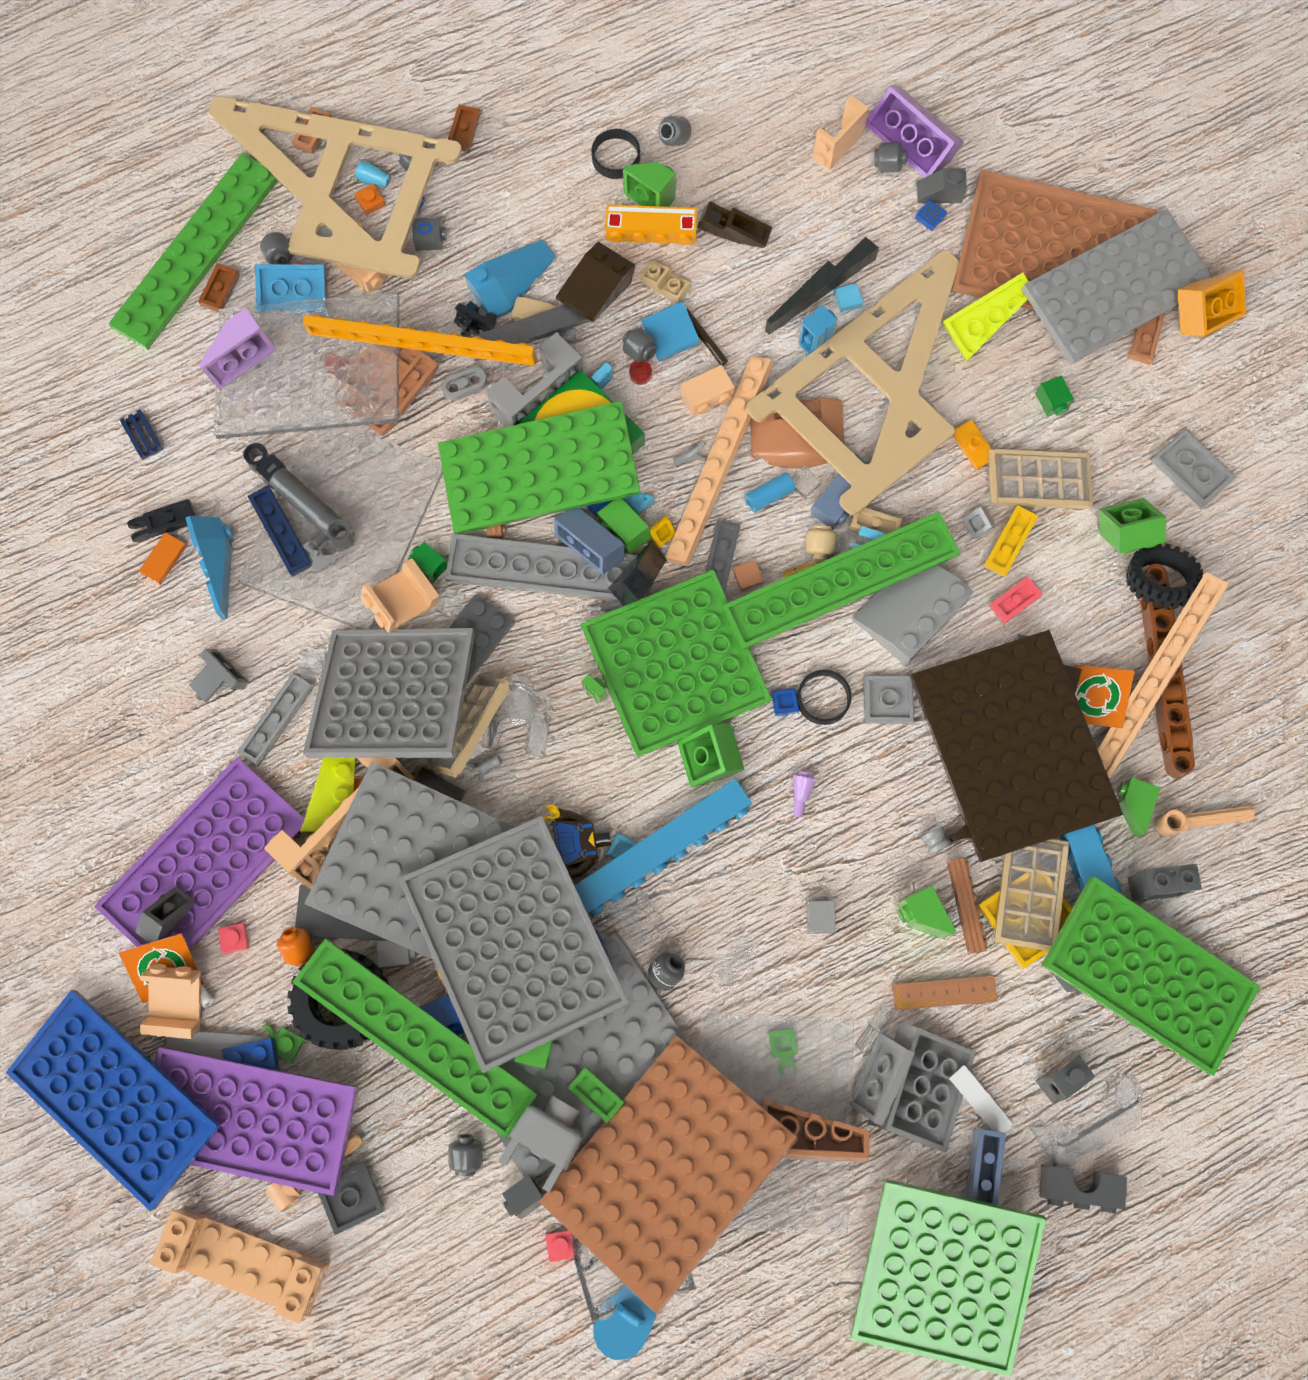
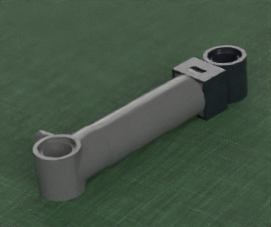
(277, 476)

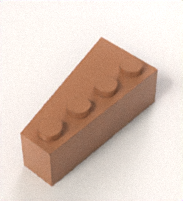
(819, 1136)

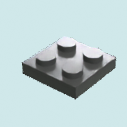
(355, 1199)

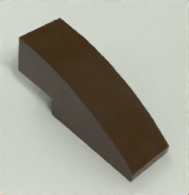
(734, 226)

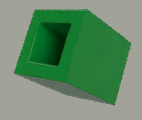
(1054, 396)
(428, 561)

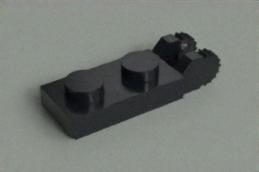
(161, 520)

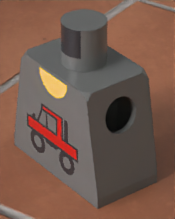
(1067, 1077)

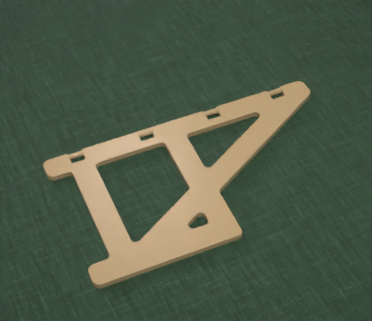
(349, 242)
(894, 451)

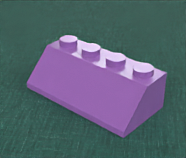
(924, 137)

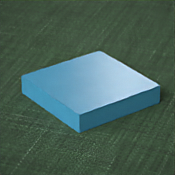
(672, 331)

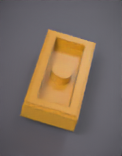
(972, 444)

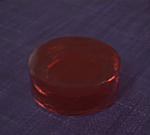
(640, 372)

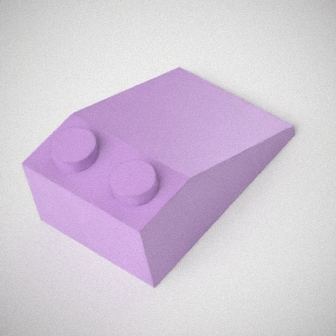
(236, 349)

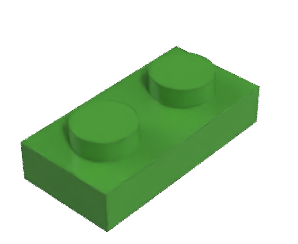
(596, 1095)

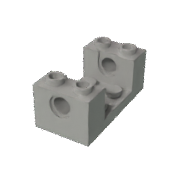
(560, 364)

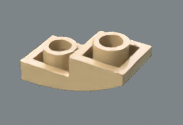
(663, 282)
(527, 307)

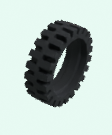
(1162, 594)

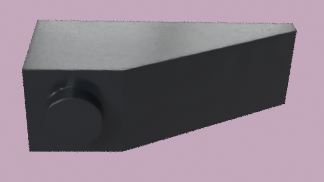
(638, 575)

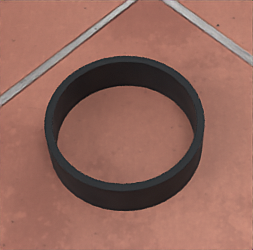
(613, 134)
(839, 678)

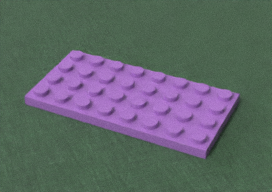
(207, 853)
(272, 1120)

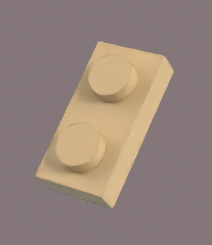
(875, 520)

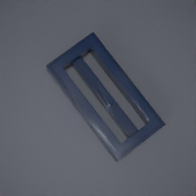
(133, 420)

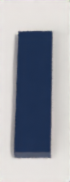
(280, 531)

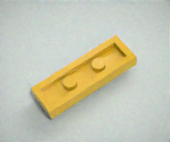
(1010, 541)

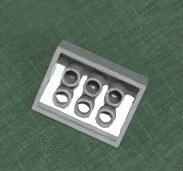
(913, 611)
(927, 1098)

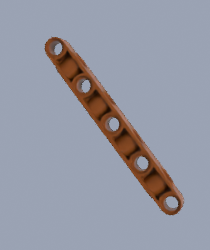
(1174, 737)

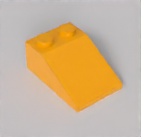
(1211, 303)

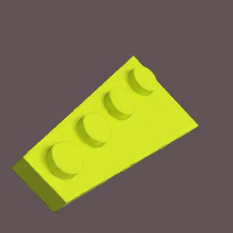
(981, 319)
(331, 788)

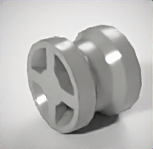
(936, 840)

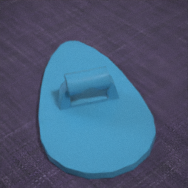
(625, 1330)

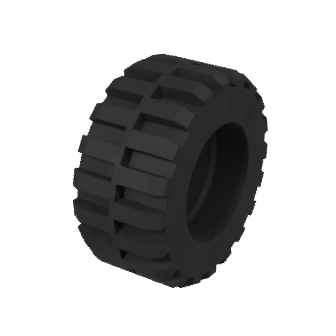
(315, 1027)

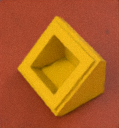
(662, 531)

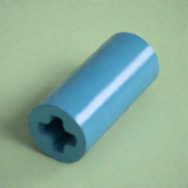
(770, 492)

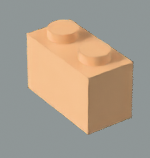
(707, 391)

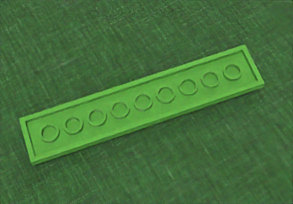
(193, 251)
(840, 580)
(413, 1037)

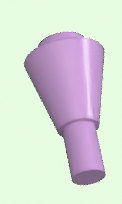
(802, 785)

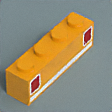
(650, 224)

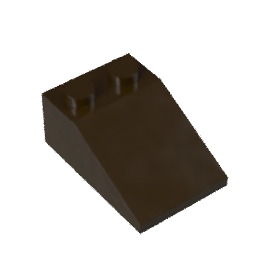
(596, 282)

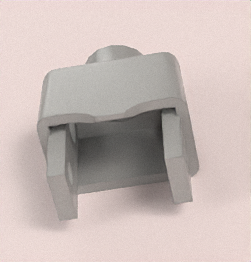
(548, 1136)

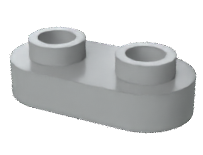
(463, 382)

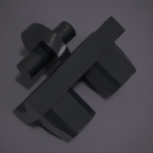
(471, 321)

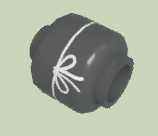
(666, 971)

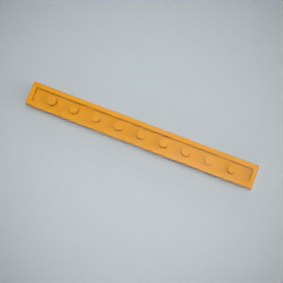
(420, 340)

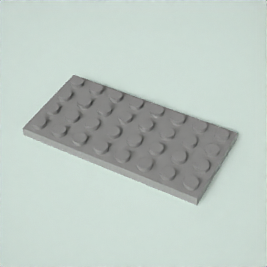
(1115, 286)

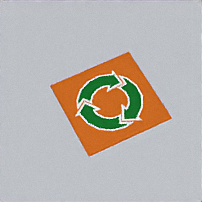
(1104, 695)
(167, 951)

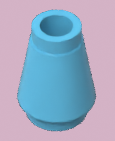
(371, 174)

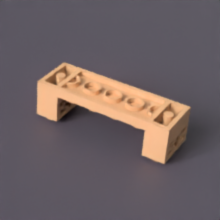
(306, 860)
(240, 1262)

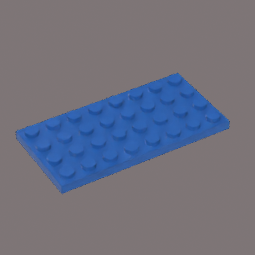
(113, 1100)

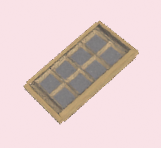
(1040, 479)
(476, 714)
(1032, 895)

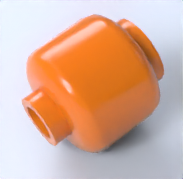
(295, 946)

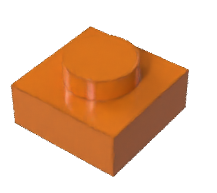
(369, 199)

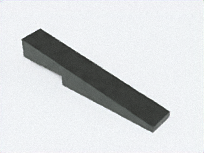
(823, 282)

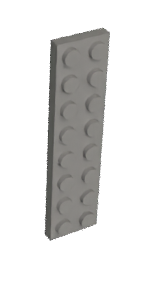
(528, 567)

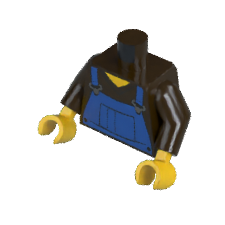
(576, 840)

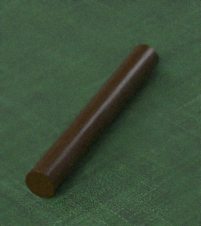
(708, 342)

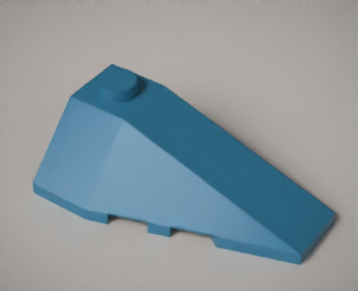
(508, 276)
(213, 543)

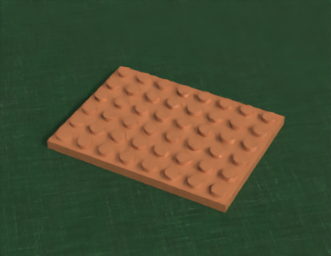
(1032, 229)
(668, 1173)

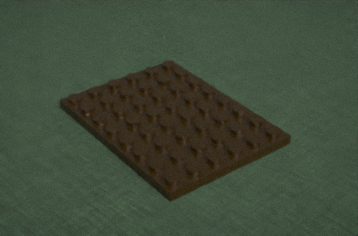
(1015, 745)

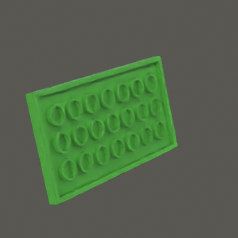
(538, 468)
(1151, 976)

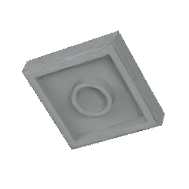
(888, 699)

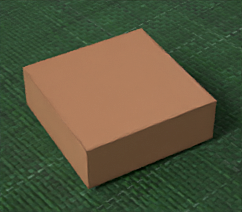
(748, 575)

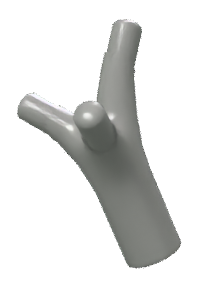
(691, 454)
(605, 608)
(485, 766)

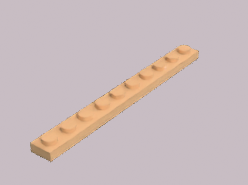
(718, 463)
(1162, 670)

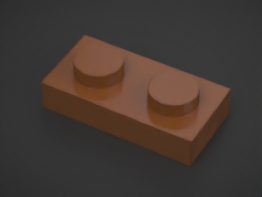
(464, 126)
(218, 287)

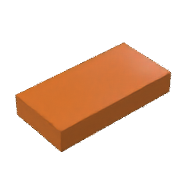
(162, 558)

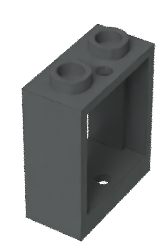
(1163, 884)

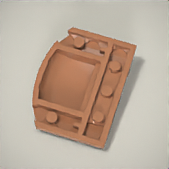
(415, 373)
(784, 447)

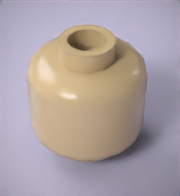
(821, 542)

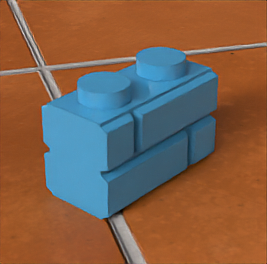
(817, 329)

